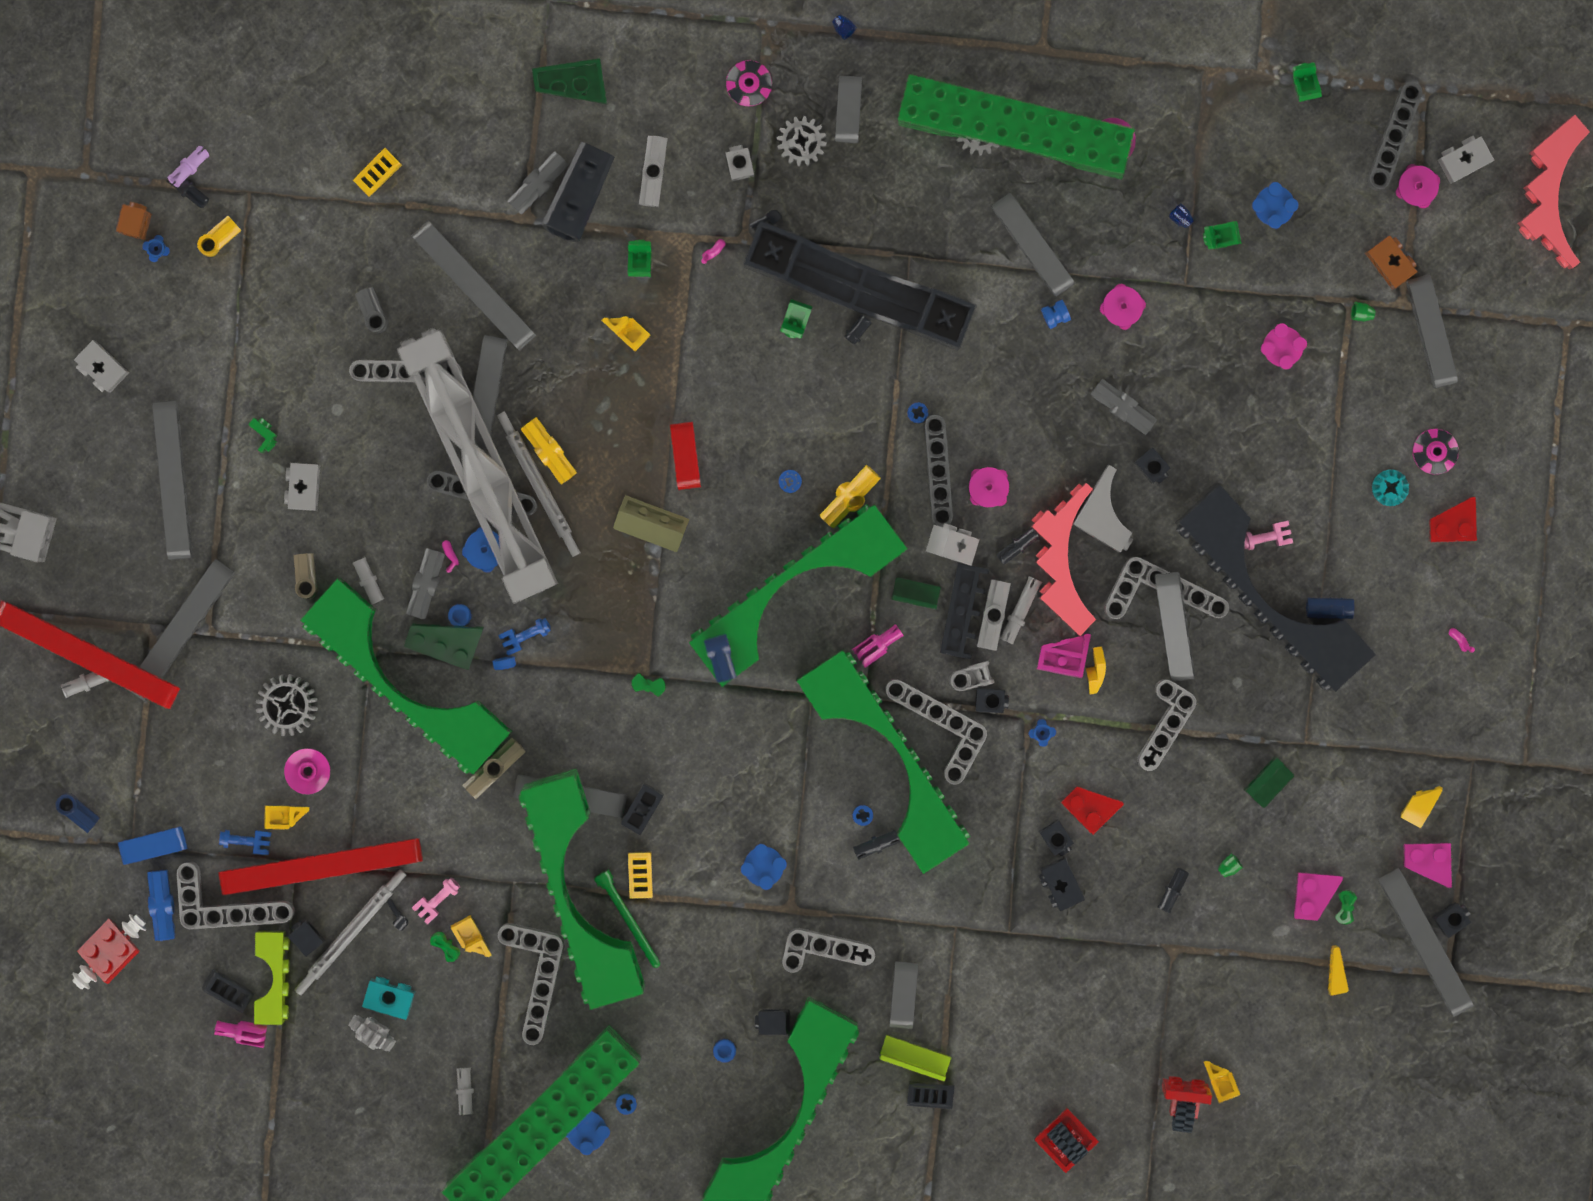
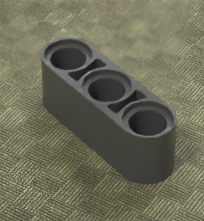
(848, 109)
(903, 995)

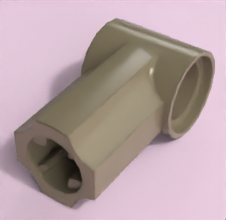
(304, 573)

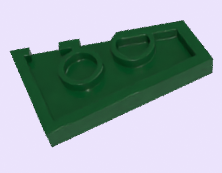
(572, 80)
(446, 643)

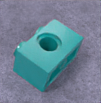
(375, 1001)

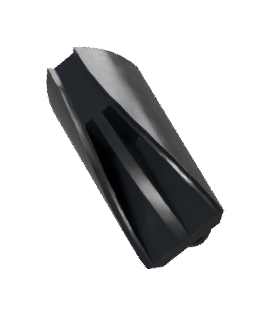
(578, 193)

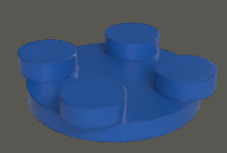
(1274, 205)
(479, 551)
(763, 866)
(589, 1133)

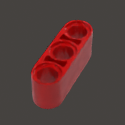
(685, 455)

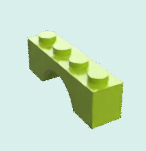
(271, 948)

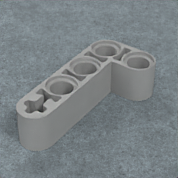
(1162, 727)
(829, 951)

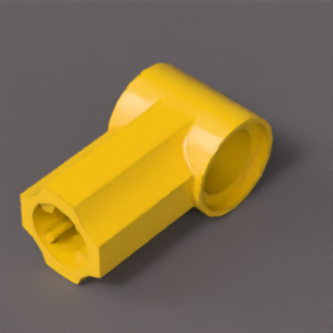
(220, 234)

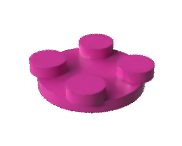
(1418, 186)
(1123, 306)
(1283, 346)
(988, 487)

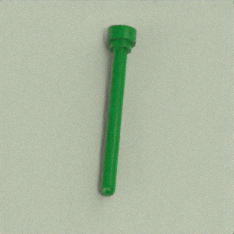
(605, 881)

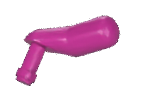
(715, 250)
(449, 552)
(1459, 637)

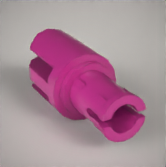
(876, 646)
(243, 1032)

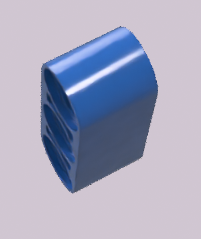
(152, 845)

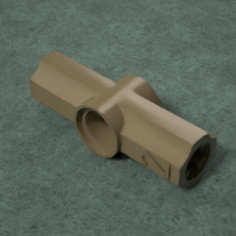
(483, 779)

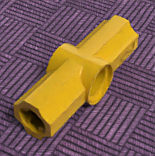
(548, 451)
(850, 496)

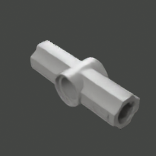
(654, 156)
(990, 630)

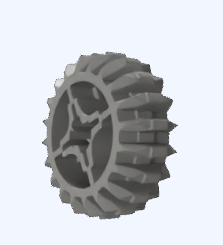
(278, 723)

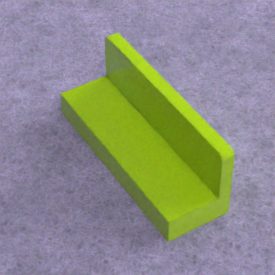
(914, 1058)

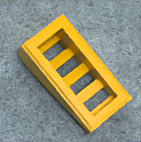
(382, 178)
(640, 856)
(1337, 977)

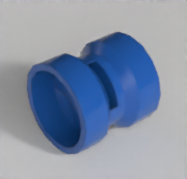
(1056, 314)

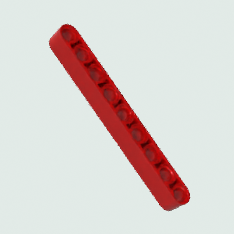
(87, 655)
(320, 866)

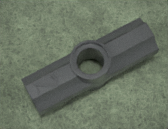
(538, 183)
(1123, 407)
(425, 583)

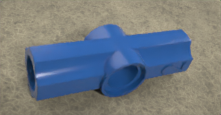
(161, 905)

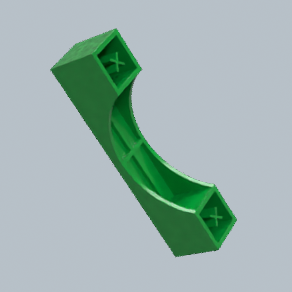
(1016, 124)
(860, 544)
(345, 625)
(928, 826)
(603, 963)
(820, 1043)
(545, 1121)

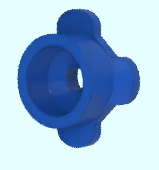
(162, 249)
(1042, 726)

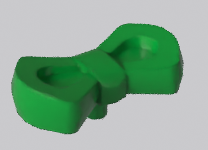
(639, 683)
(1345, 915)
(451, 952)

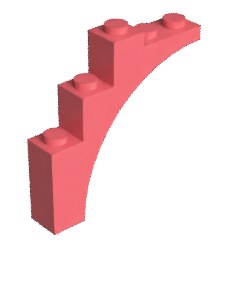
(1544, 190)
(1055, 530)

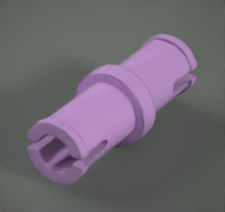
(188, 166)

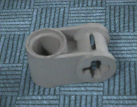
(973, 676)

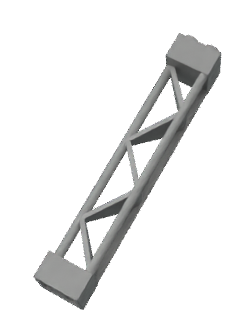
(483, 478)

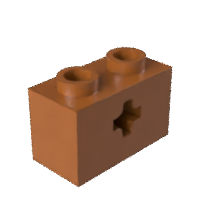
(134, 221)
(1380, 255)

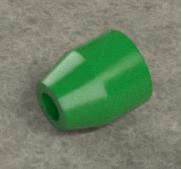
(1362, 312)
(1230, 866)

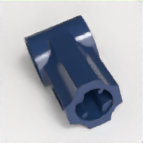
(719, 653)
(79, 814)

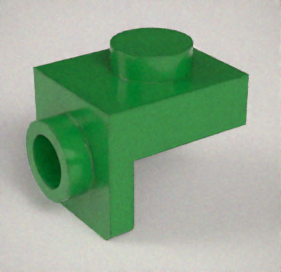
(1306, 81)
(1222, 235)
(639, 258)
(796, 319)
(263, 428)

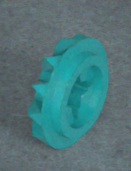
(1390, 498)

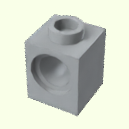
(739, 173)

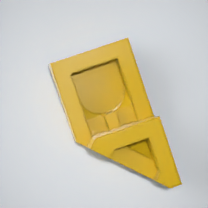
(628, 330)
(1096, 674)
(1420, 806)
(283, 816)
(470, 936)
(1222, 1082)

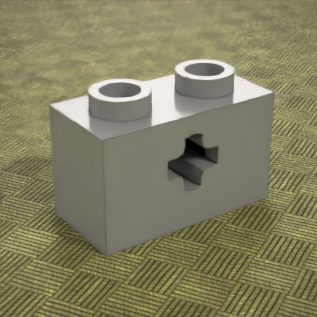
(1478, 154)
(94, 354)
(311, 477)
(952, 544)

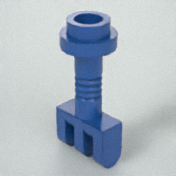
(541, 626)
(256, 841)

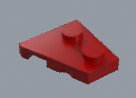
(1455, 523)
(1091, 808)

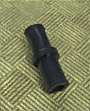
(876, 844)

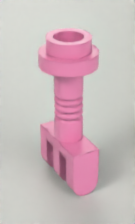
(1277, 534)
(450, 887)

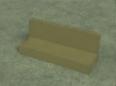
(651, 523)

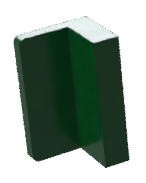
(915, 593)
(1269, 782)

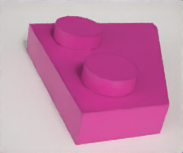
(1065, 657)
(1430, 860)
(1314, 894)

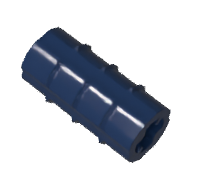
(1330, 608)

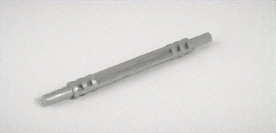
(538, 484)
(350, 932)

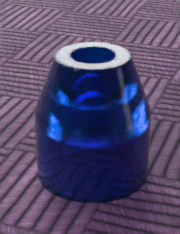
(844, 26)
(1181, 216)

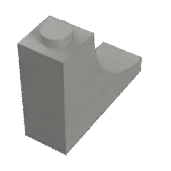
(1099, 518)

